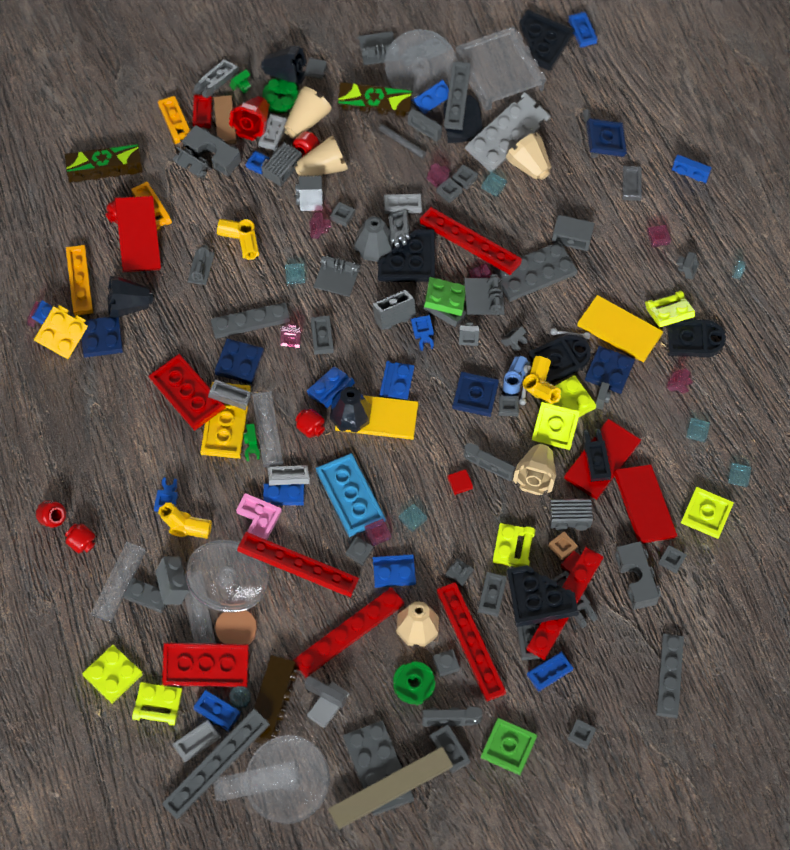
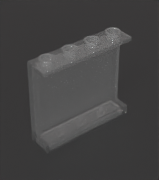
(500, 66)

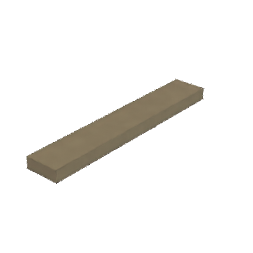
(390, 788)

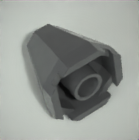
(373, 239)

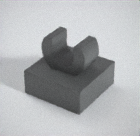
(688, 265)
(469, 334)
(513, 337)
(459, 572)

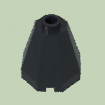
(286, 64)
(127, 297)
(350, 410)

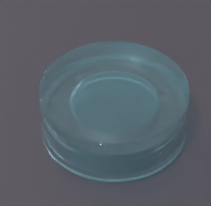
(739, 269)
(240, 697)

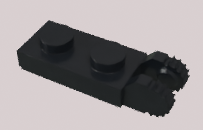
(596, 457)

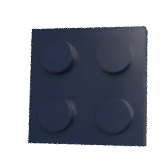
(606, 137)
(102, 337)
(239, 361)
(610, 368)
(475, 394)

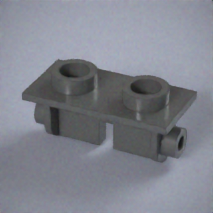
(198, 166)
(201, 266)

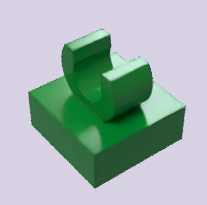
(241, 82)

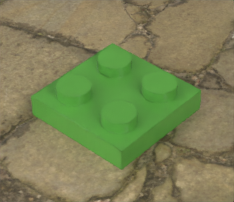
(445, 296)
(509, 746)

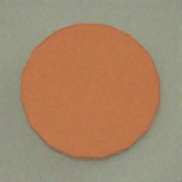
(236, 628)

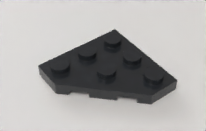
(544, 38)
(411, 261)
(538, 597)

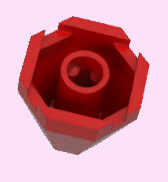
(250, 118)

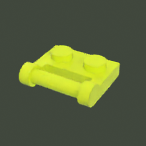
(671, 313)
(507, 542)
(158, 697)

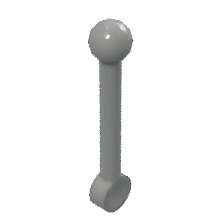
(554, 331)
(522, 401)

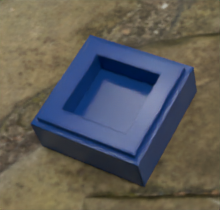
(255, 162)

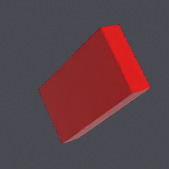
(202, 111)

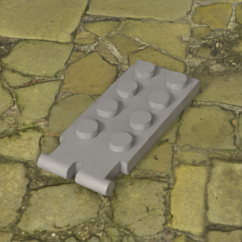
(505, 131)

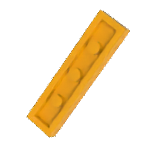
(79, 280)

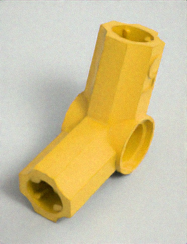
(236, 230)
(536, 382)
(183, 524)

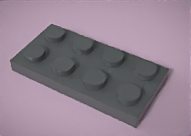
(537, 271)
(374, 760)

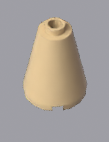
(306, 112)
(322, 160)

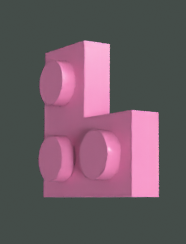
(261, 512)

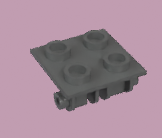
(375, 47)
(337, 276)
(484, 296)

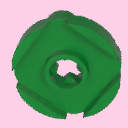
(278, 87)
(410, 671)

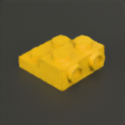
(61, 331)

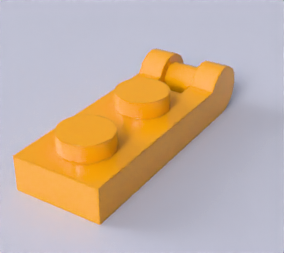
(174, 118)
(146, 190)

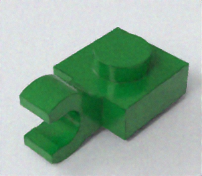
(250, 438)

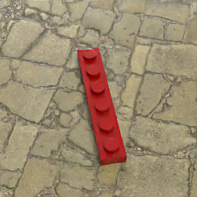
(470, 241)
(298, 564)
(576, 582)
(348, 632)
(471, 642)

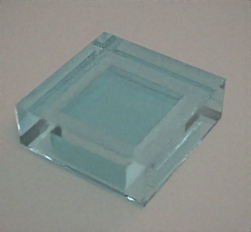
(494, 184)
(295, 273)
(698, 430)
(739, 474)
(412, 517)

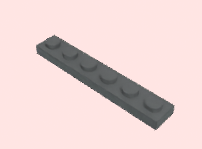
(215, 764)

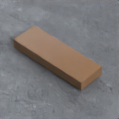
(223, 106)

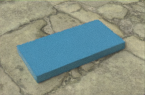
(350, 494)

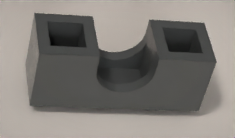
(201, 141)
(634, 559)

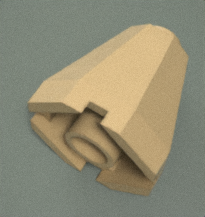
(530, 156)
(536, 470)
(417, 624)

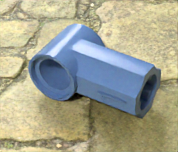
(515, 375)

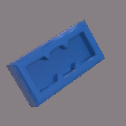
(550, 671)

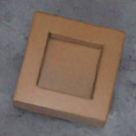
(563, 546)

